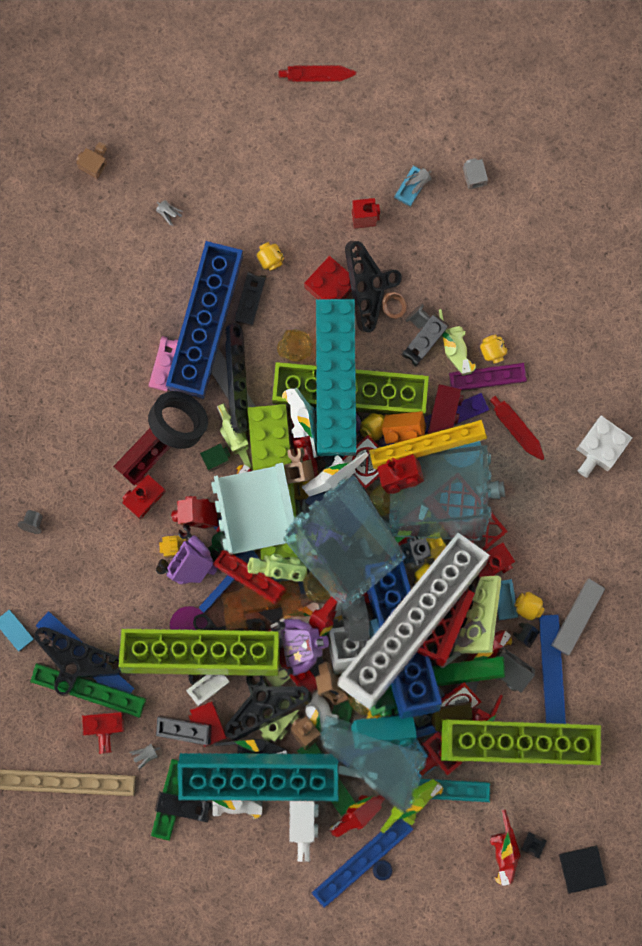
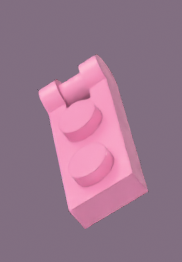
(162, 364)

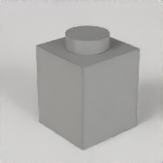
(475, 173)

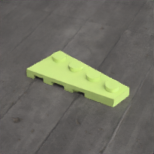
(485, 608)

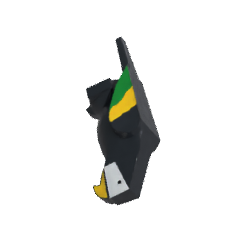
(255, 746)

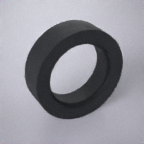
(186, 404)

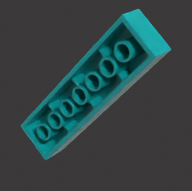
(335, 377)
(258, 777)

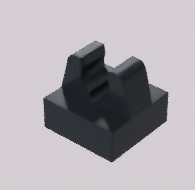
(527, 635)
(533, 845)

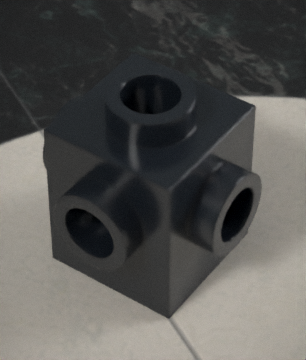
(415, 550)

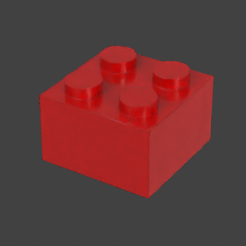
(329, 281)

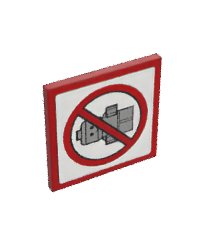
(364, 472)
(459, 695)

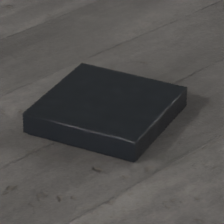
(582, 869)

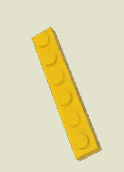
(430, 443)

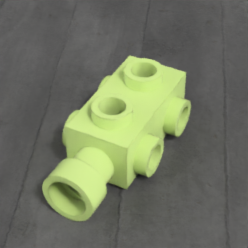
(277, 564)
(280, 724)

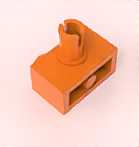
(403, 426)

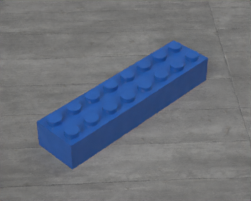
(204, 319)
(415, 685)

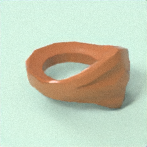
(396, 296)

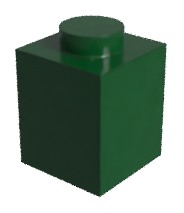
(215, 457)

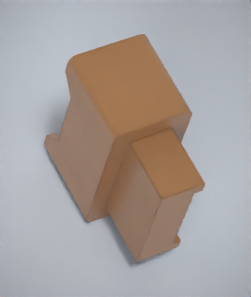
(328, 686)

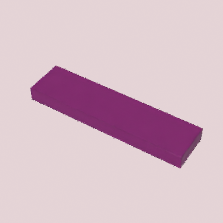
(489, 377)

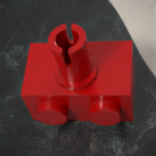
(400, 474)
(143, 496)
(195, 513)
(499, 560)
(103, 726)
(433, 746)

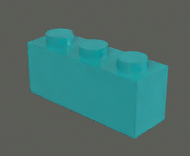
(387, 729)

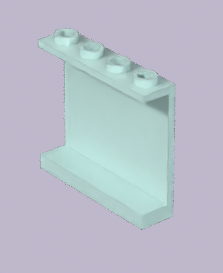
(253, 508)

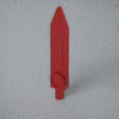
(316, 73)
(517, 428)

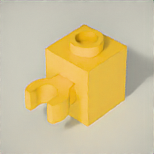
(170, 545)
(436, 546)

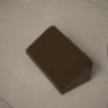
(457, 711)

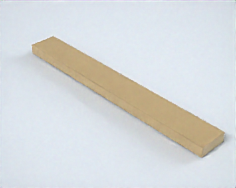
(67, 782)

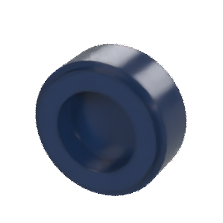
(382, 870)

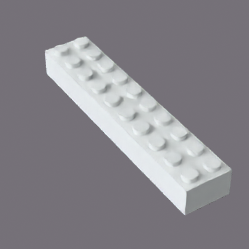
(413, 621)

